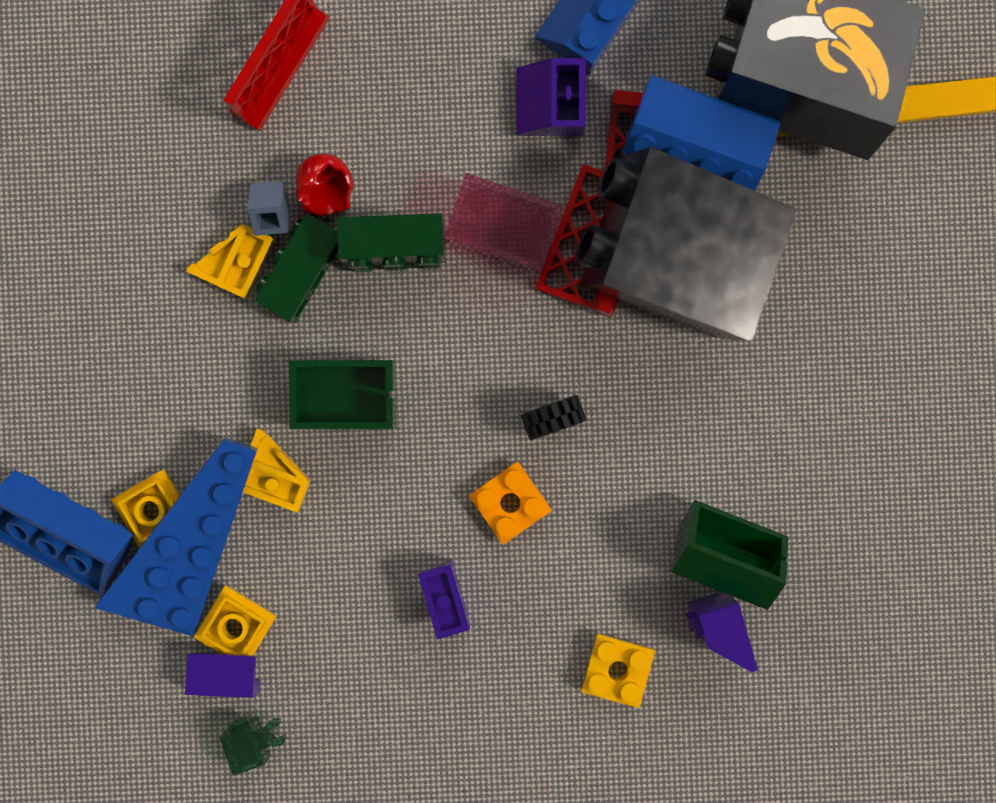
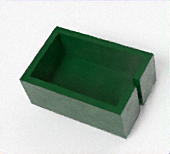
(392, 241)
(342, 394)
(731, 555)

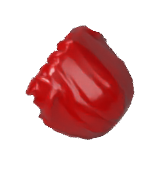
(323, 185)

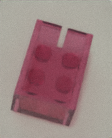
(503, 223)

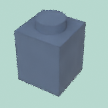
(269, 208)

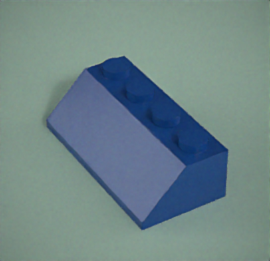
(585, 28)
(703, 131)
(61, 533)

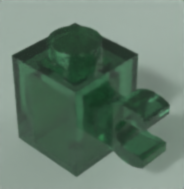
(248, 744)

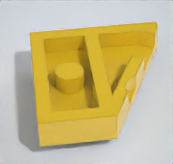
(235, 261)
(275, 475)

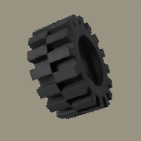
(553, 417)

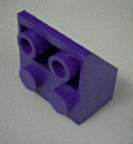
(551, 98)

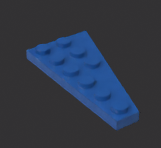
(178, 560)

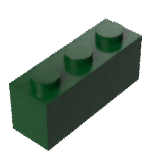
(298, 268)

